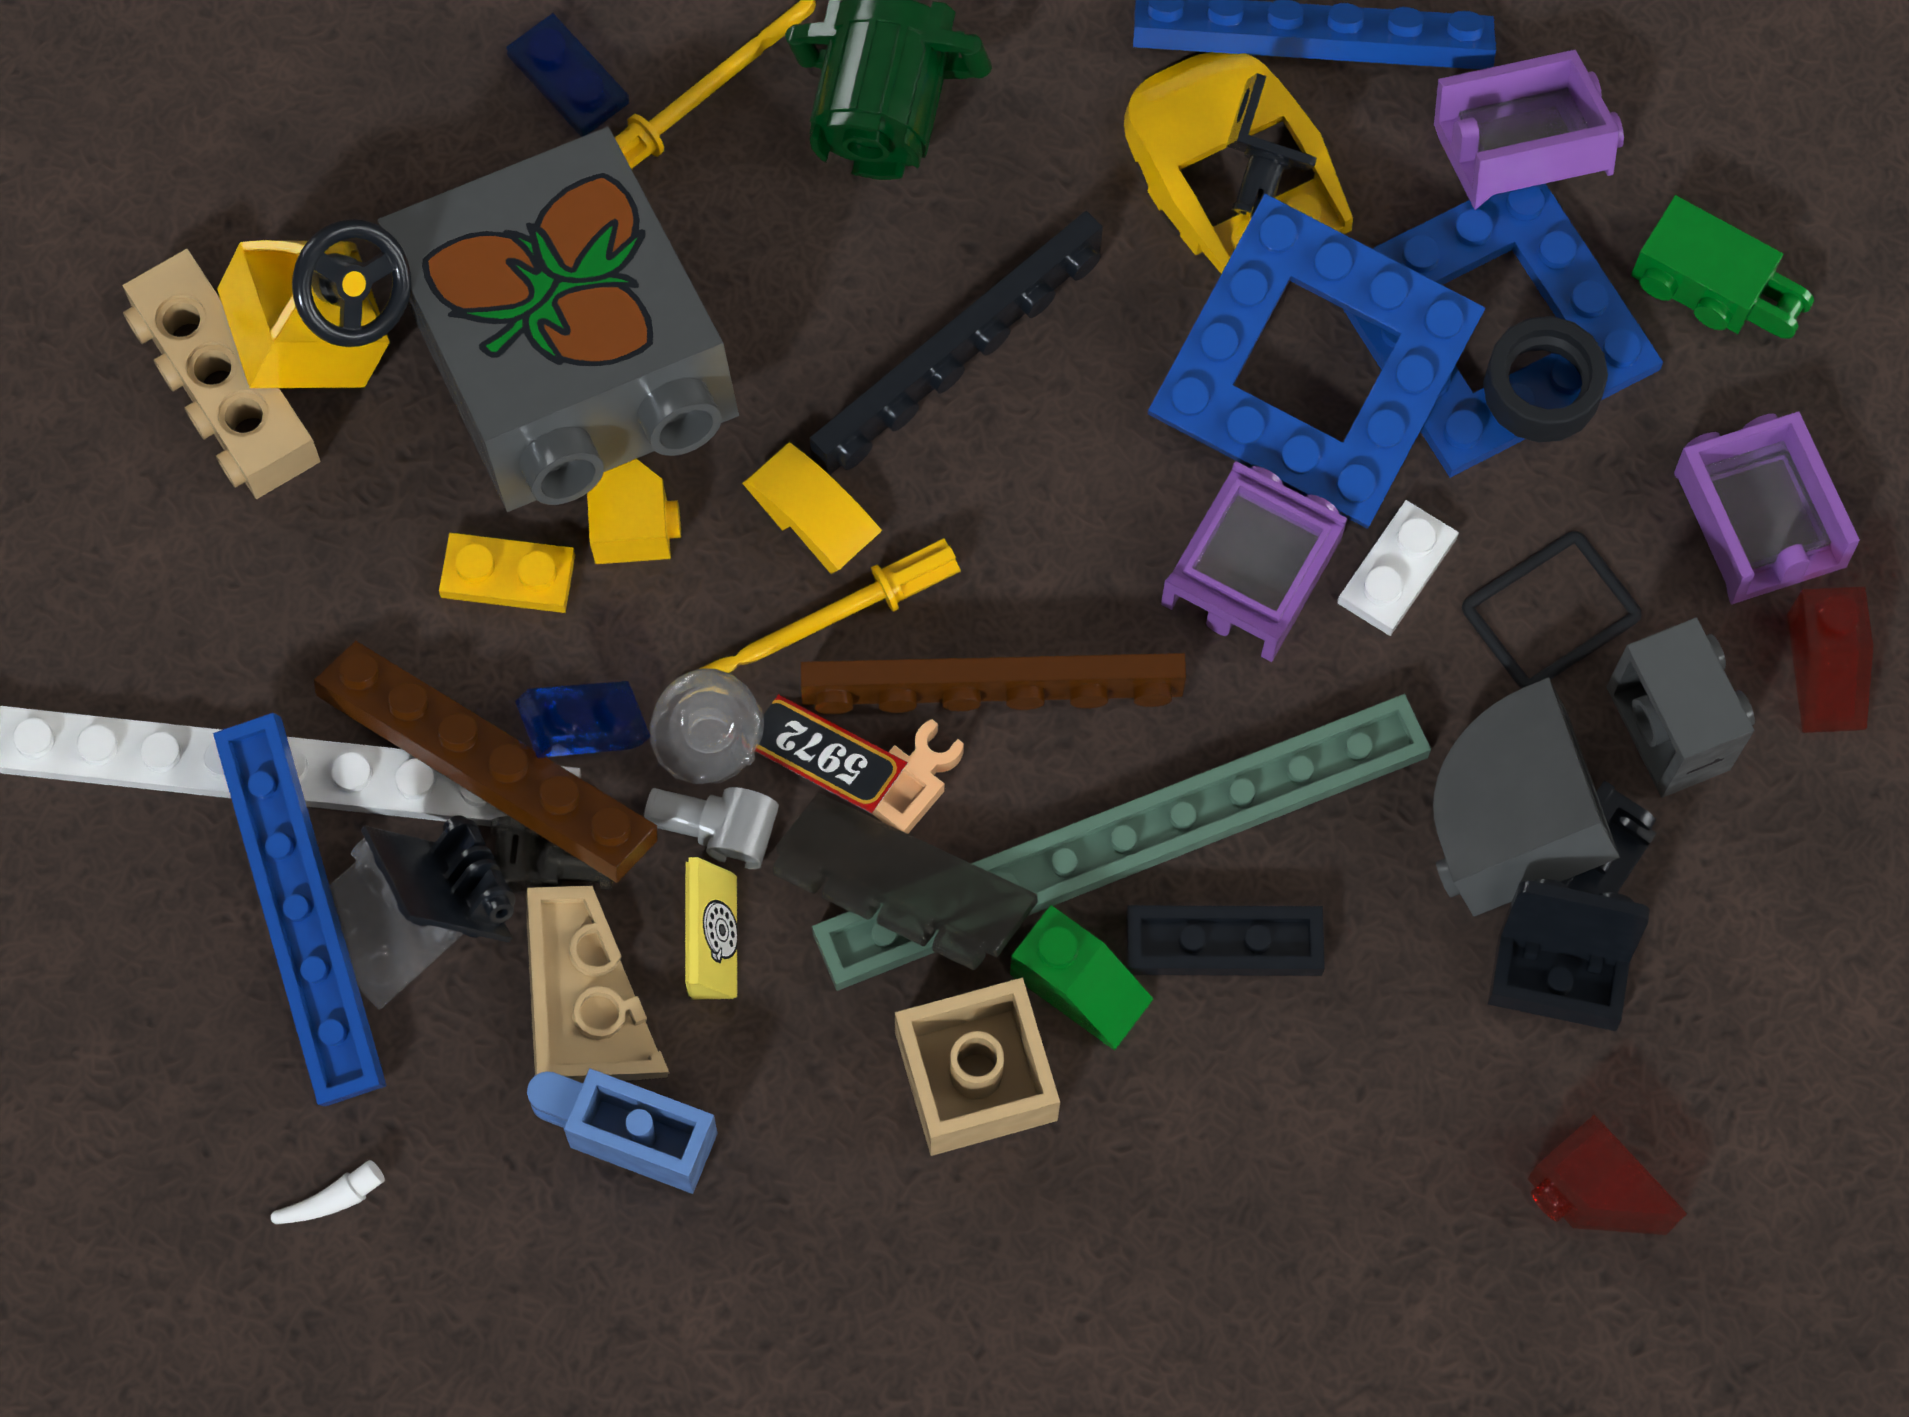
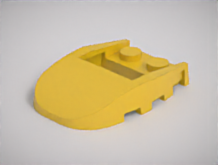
(1190, 115)

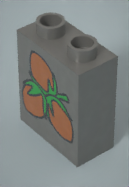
(563, 321)

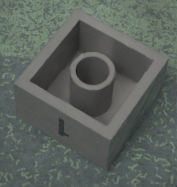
(1681, 706)

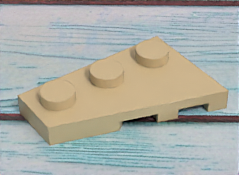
(581, 992)

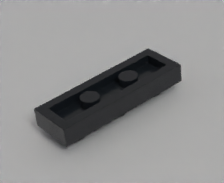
(1225, 940)

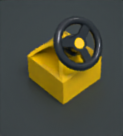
(309, 308)

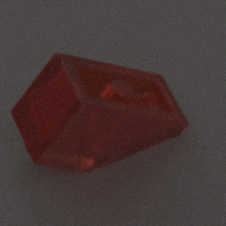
(1832, 658)
(1602, 1186)

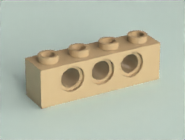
(181, 295)

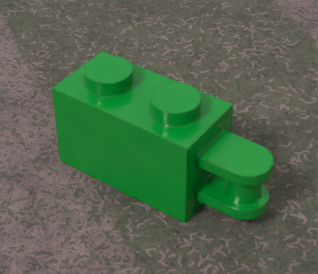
(1718, 273)

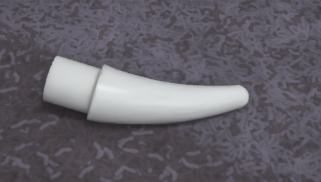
(341, 1194)

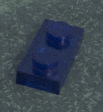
(567, 75)
(582, 719)

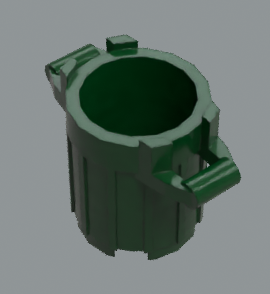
(882, 79)

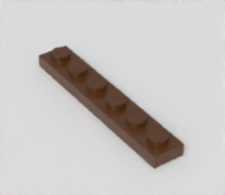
(1017, 680)
(486, 761)

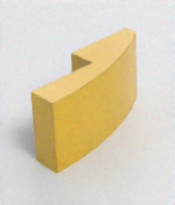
(813, 505)

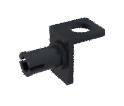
(1265, 158)

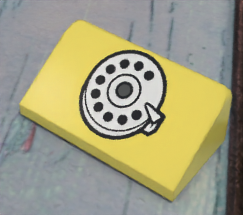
(710, 931)

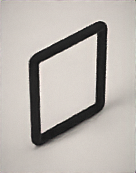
(1524, 568)

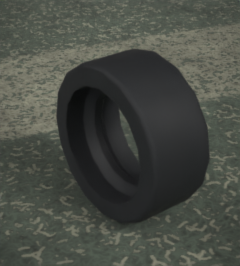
(1556, 337)

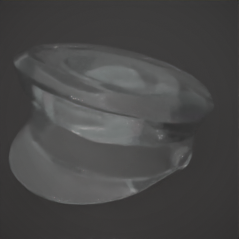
(706, 727)

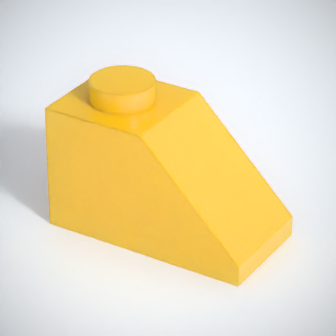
(631, 516)

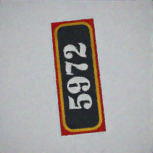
(828, 754)

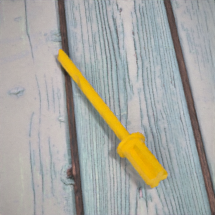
(643, 137)
(892, 584)

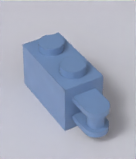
(627, 1125)

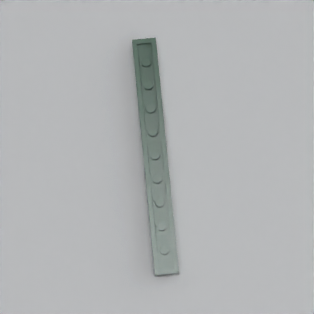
(1161, 826)

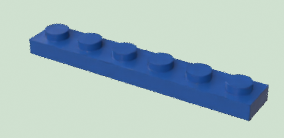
(1317, 32)
(299, 910)

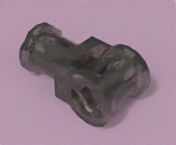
(538, 859)

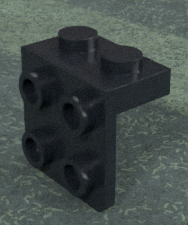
(1566, 953)

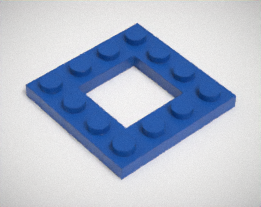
(1296, 248)
(1568, 278)

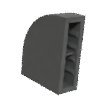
(1517, 802)

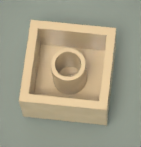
(977, 1066)

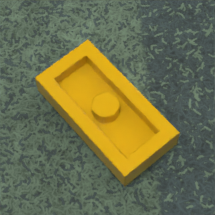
(507, 572)

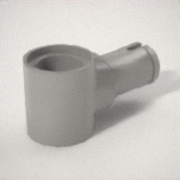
(728, 825)

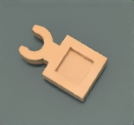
(916, 785)

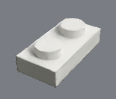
(1397, 567)

